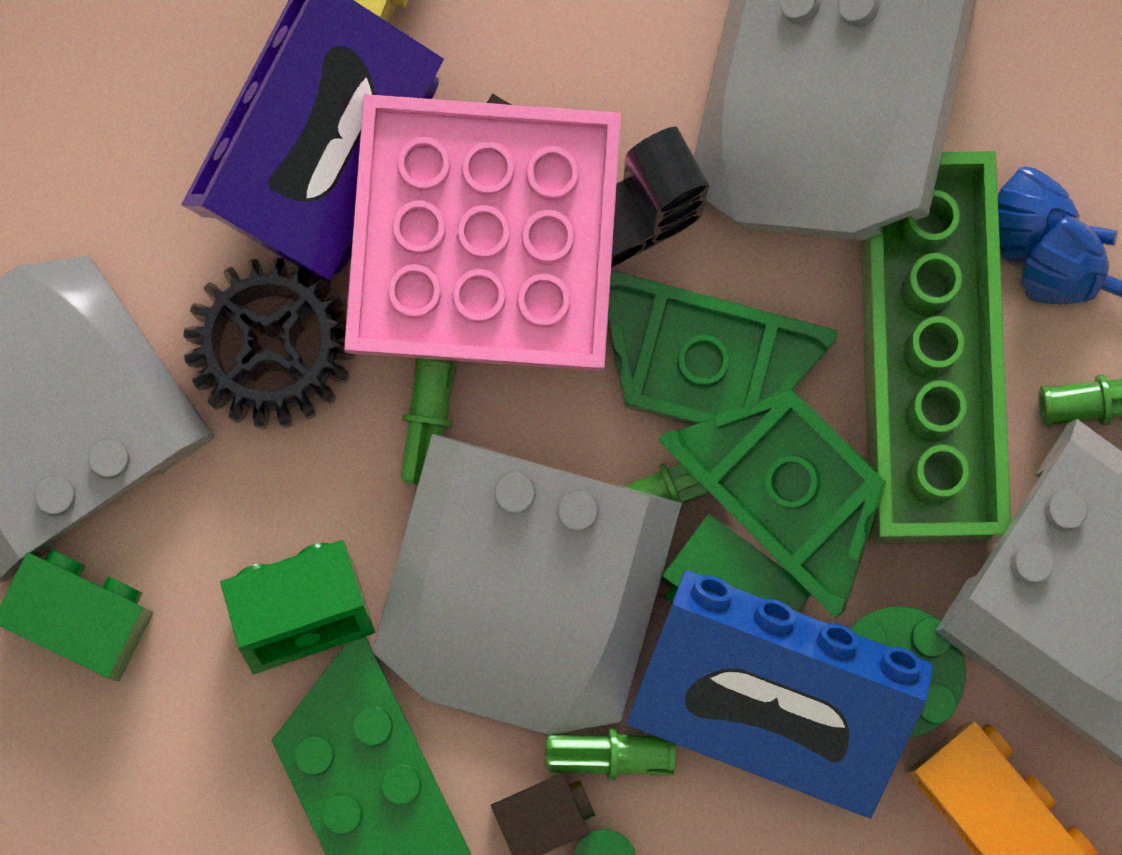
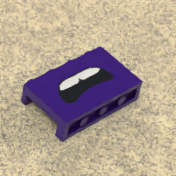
(294, 134)

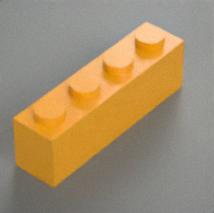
(989, 800)

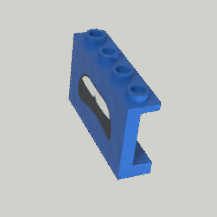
(780, 694)

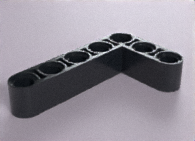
(658, 194)

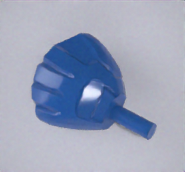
(1030, 209)
(1068, 266)

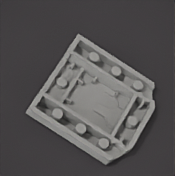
(830, 112)
(79, 405)
(523, 589)
(1051, 593)

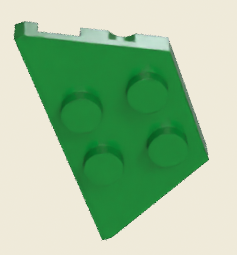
(702, 354)
(789, 488)
(363, 767)

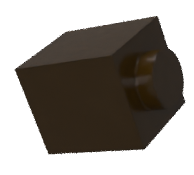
(544, 816)

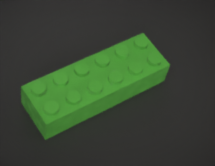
(939, 364)

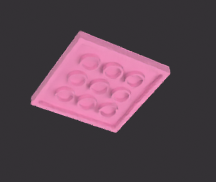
(483, 233)

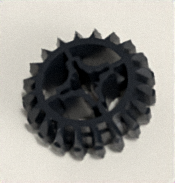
(288, 320)

